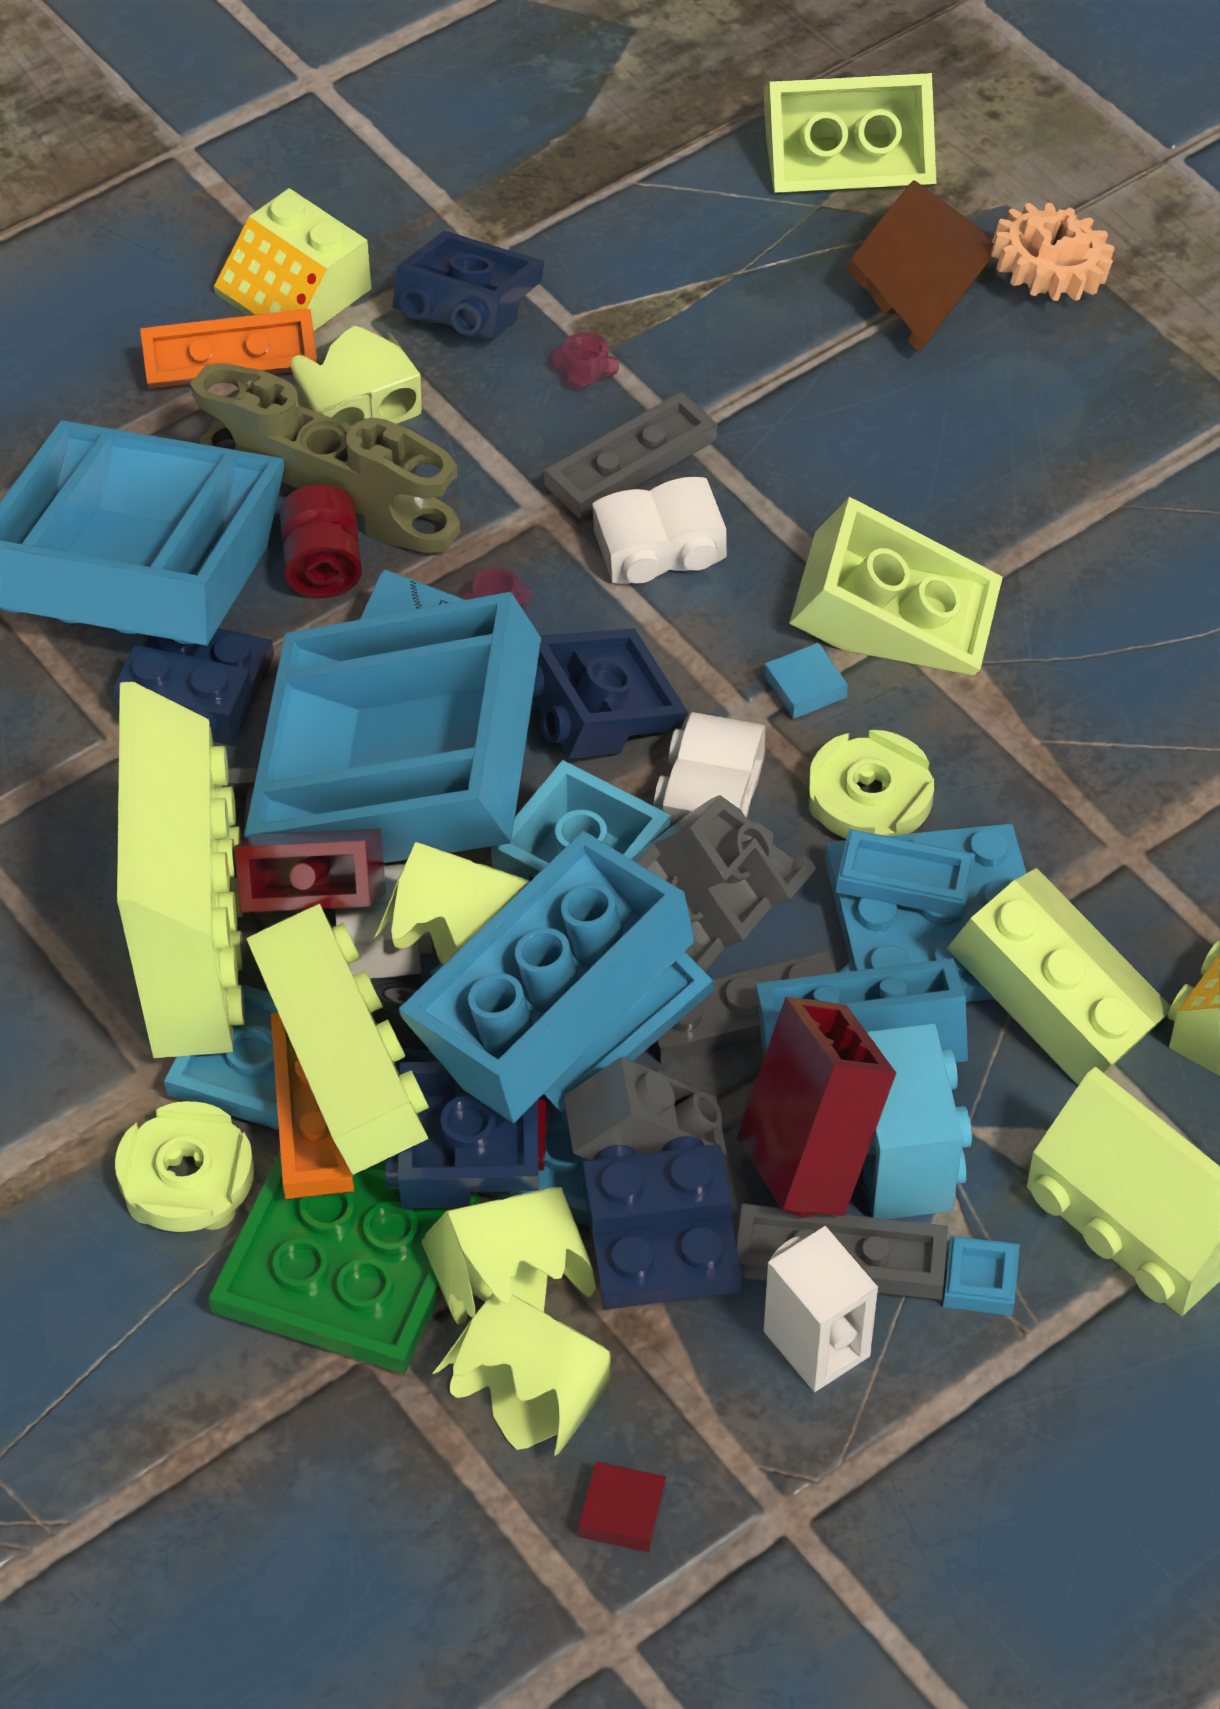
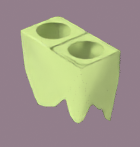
(360, 380)
(445, 898)
(507, 1251)
(537, 1371)

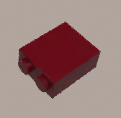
(815, 1107)

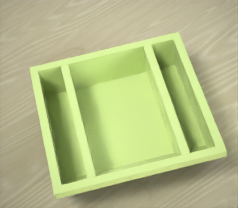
(178, 875)

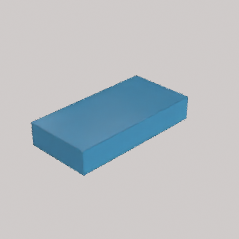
(905, 873)

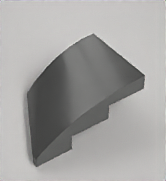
(726, 873)

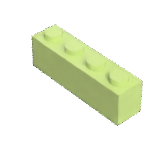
(337, 1039)

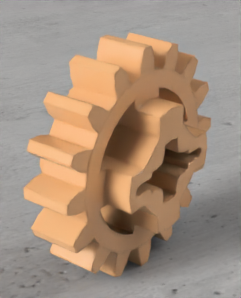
(1052, 251)

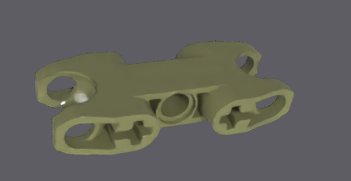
(367, 460)

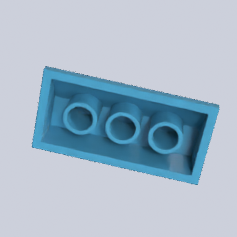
(550, 974)

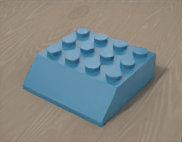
(135, 531)
(401, 727)

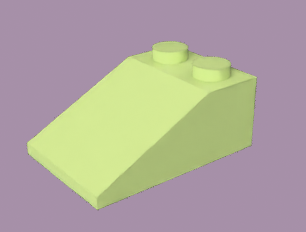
(894, 593)

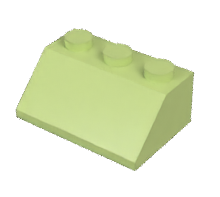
(850, 132)
(1058, 976)
(1132, 1191)

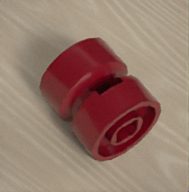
(320, 541)

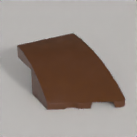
(921, 261)

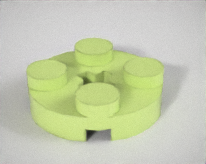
(883, 757)
(190, 1201)

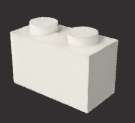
(819, 1307)

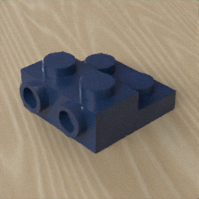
(465, 284)
(209, 679)
(600, 691)
(466, 1147)
(661, 1223)

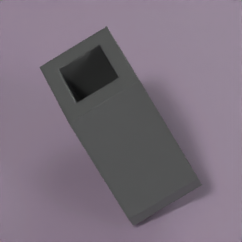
(638, 1110)

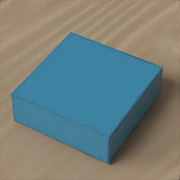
(805, 680)
(981, 1275)

